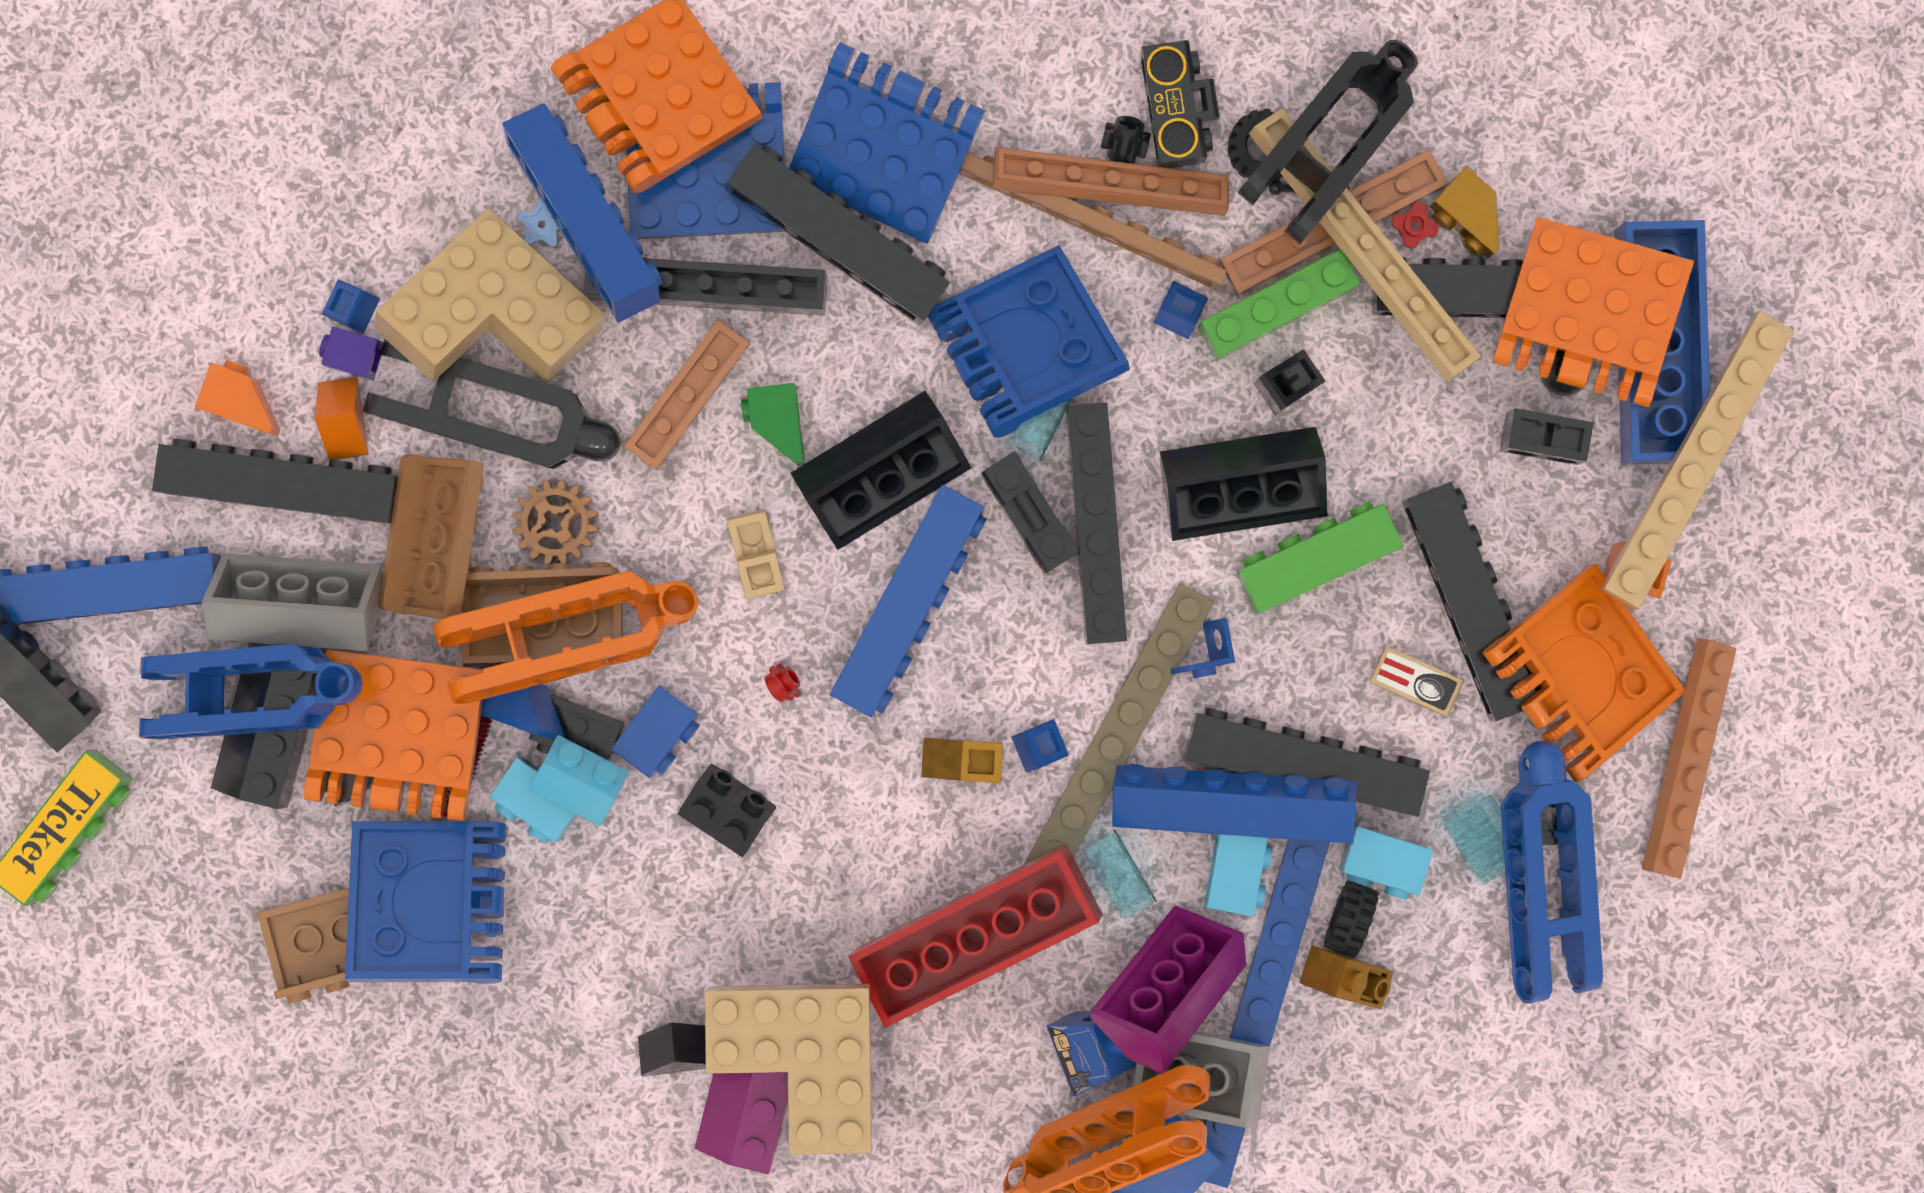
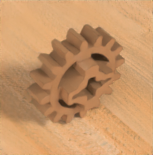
(544, 507)

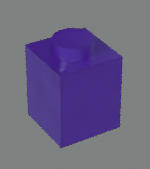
(351, 353)

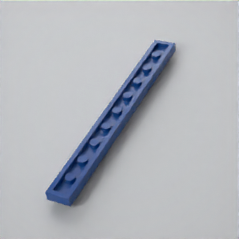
(1270, 973)

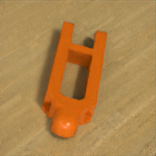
(656, 606)
(1146, 1153)

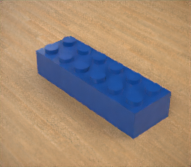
(1684, 379)

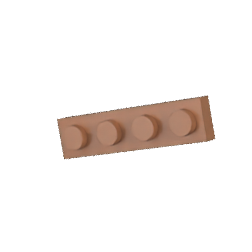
(687, 395)

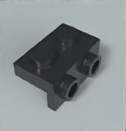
(583, 727)
(726, 809)

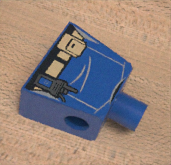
(1086, 1052)

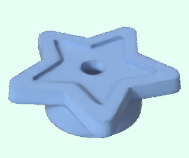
(533, 232)

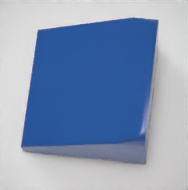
(350, 306)
(1180, 310)
(1040, 746)

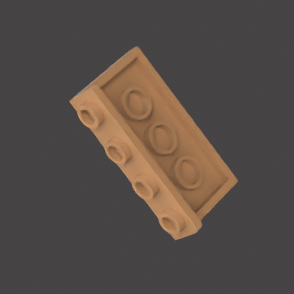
(431, 536)
(492, 587)
(307, 944)

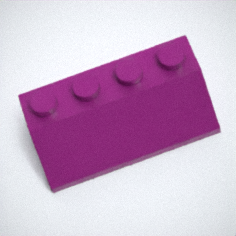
(1170, 987)
(744, 1119)

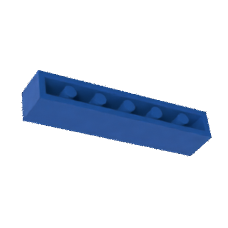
(582, 212)
(107, 588)
(907, 601)
(1234, 803)

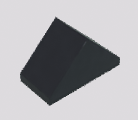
(1289, 382)
(672, 1049)

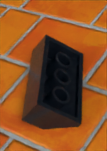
(881, 470)
(1244, 483)
(264, 764)

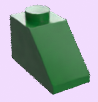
(776, 418)

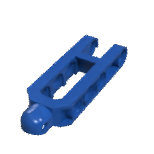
(205, 691)
(1579, 920)

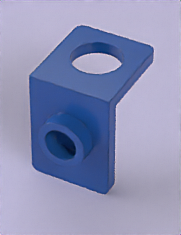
(1216, 656)

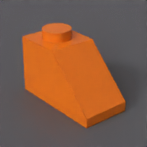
(236, 397)

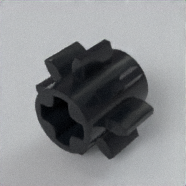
(1125, 139)

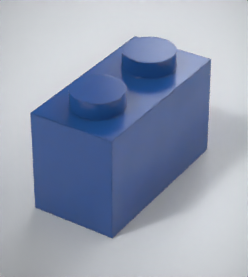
(656, 732)

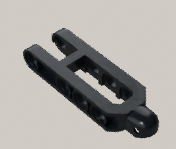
(1379, 81)
(577, 435)

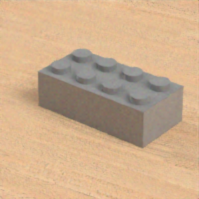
(293, 602)

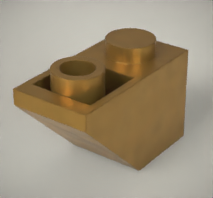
(1471, 210)
(962, 760)
(1346, 977)

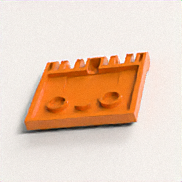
(663, 92)
(1596, 304)
(1591, 670)
(398, 733)

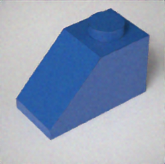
(527, 710)

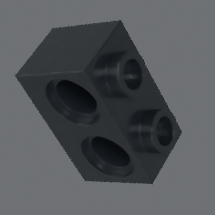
(1546, 436)

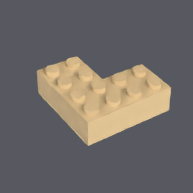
(492, 284)
(817, 1038)

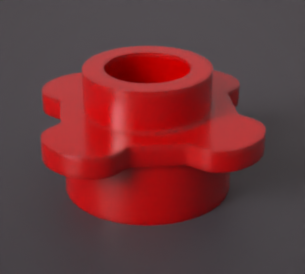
(1417, 214)
(782, 683)

